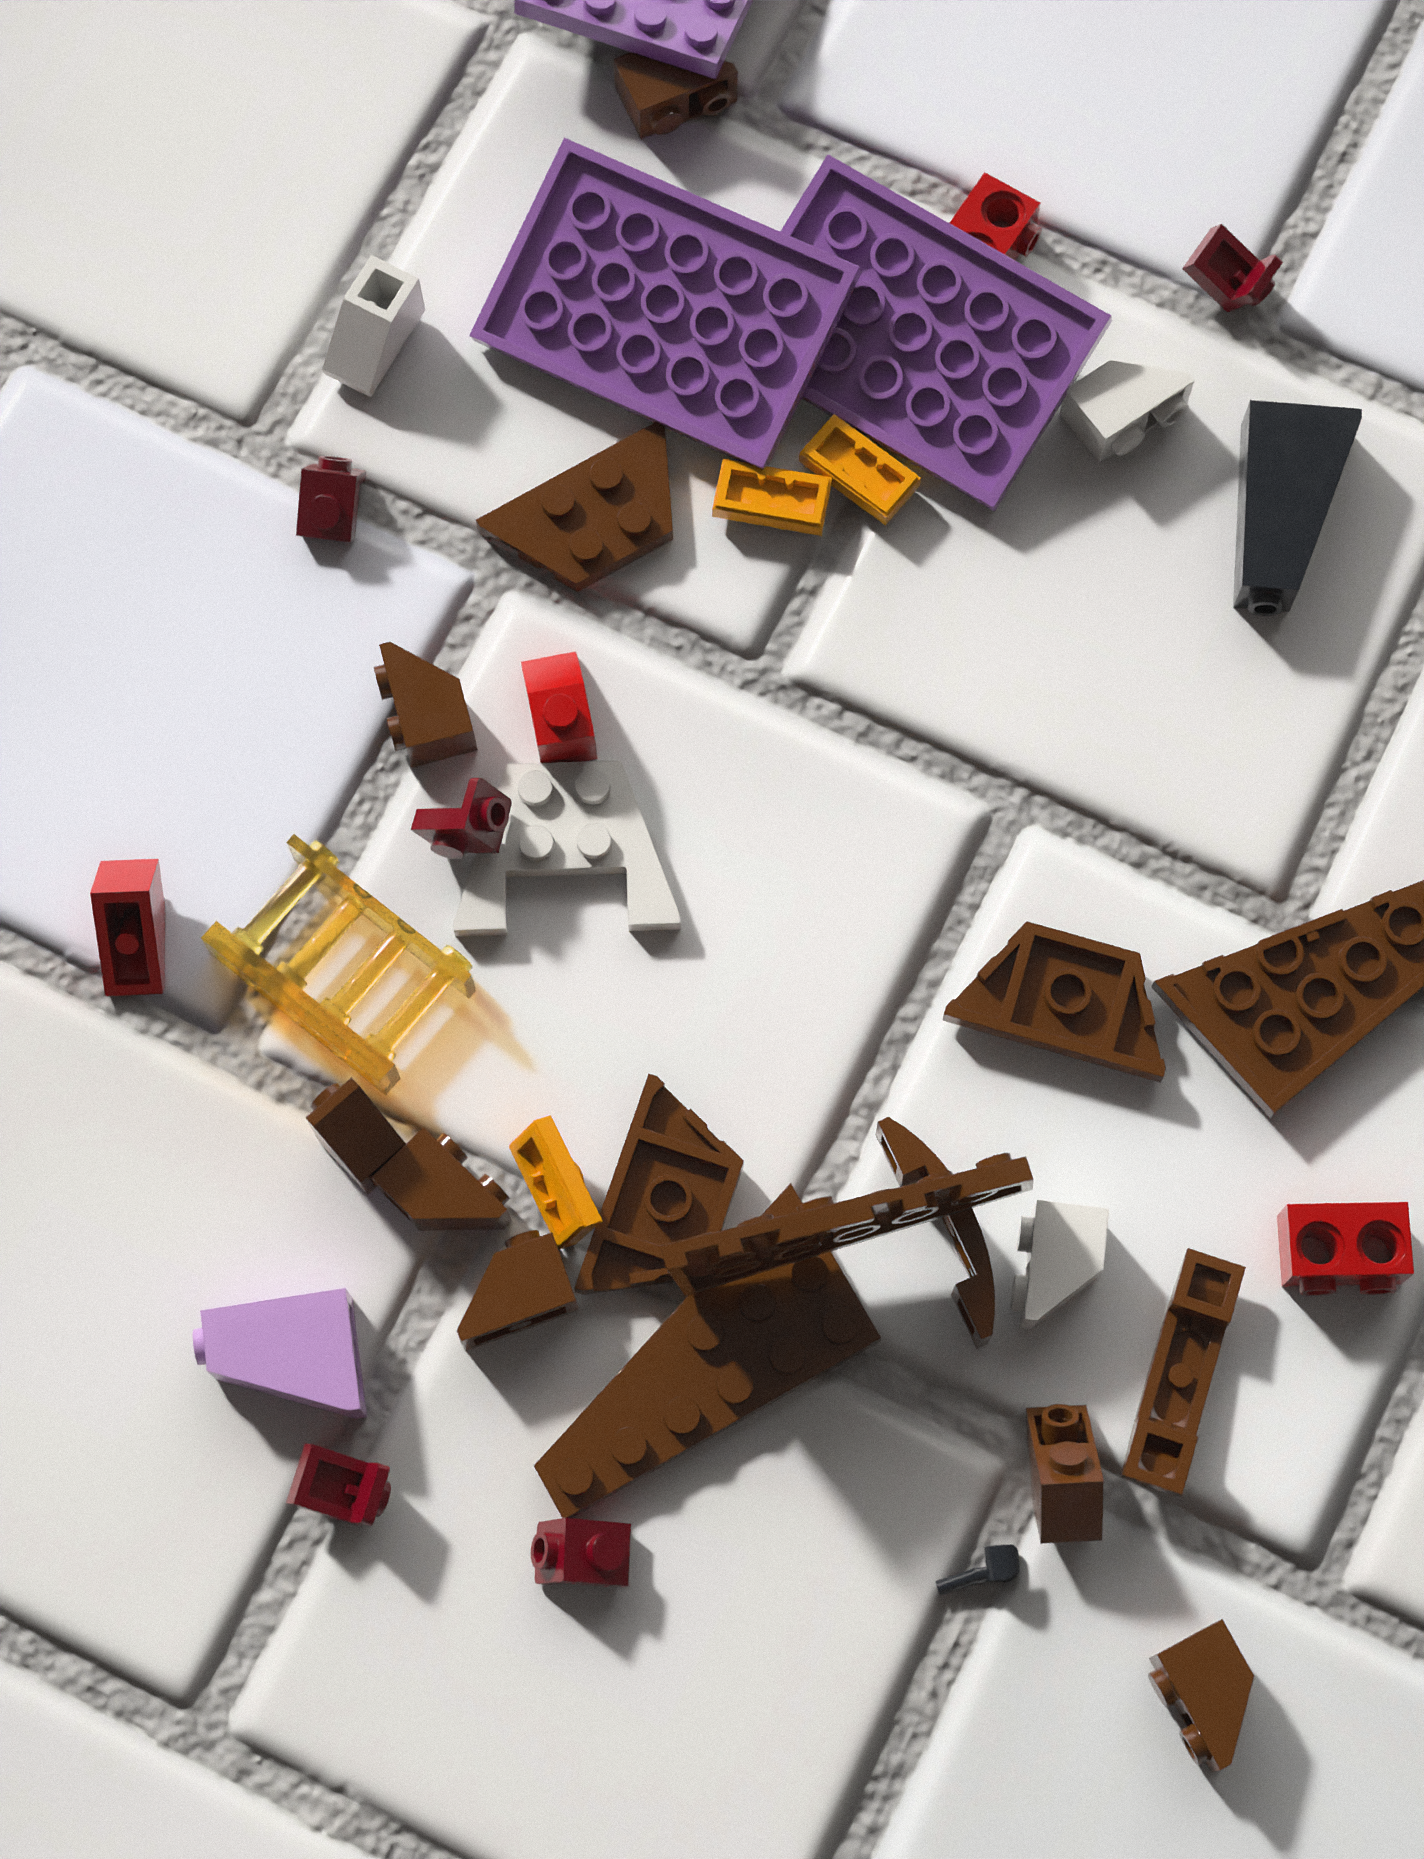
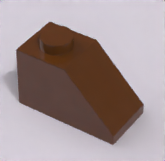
(518, 1291)

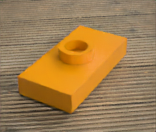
(859, 469)
(772, 497)
(555, 1182)

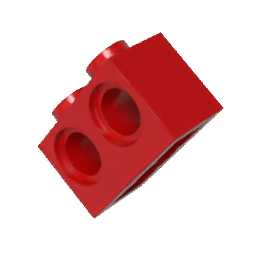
(997, 201)
(1342, 1231)

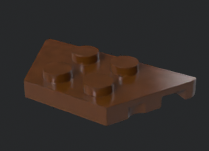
(593, 513)
(1065, 999)
(665, 1188)

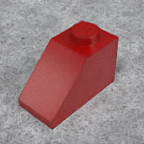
(559, 709)
(130, 926)

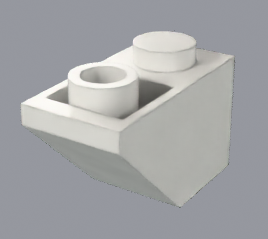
(373, 325)
(1123, 402)
(1063, 1257)

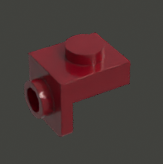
(1231, 270)
(329, 499)
(468, 829)
(340, 1486)
(581, 1552)

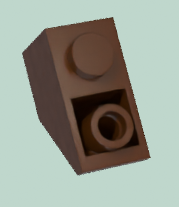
(666, 96)
(429, 707)
(353, 1132)
(437, 1191)
(1064, 1474)
(1210, 1690)

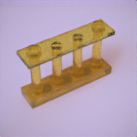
(330, 1017)

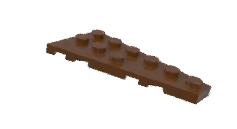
(1305, 994)
(827, 1226)
(708, 1370)

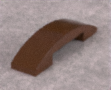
(975, 1296)
(1182, 1372)

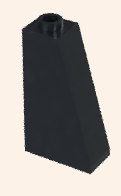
(1285, 489)

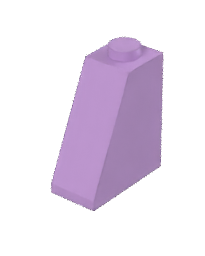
(288, 1349)

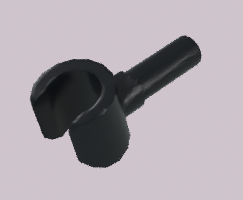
(1000, 1567)

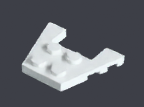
(565, 824)

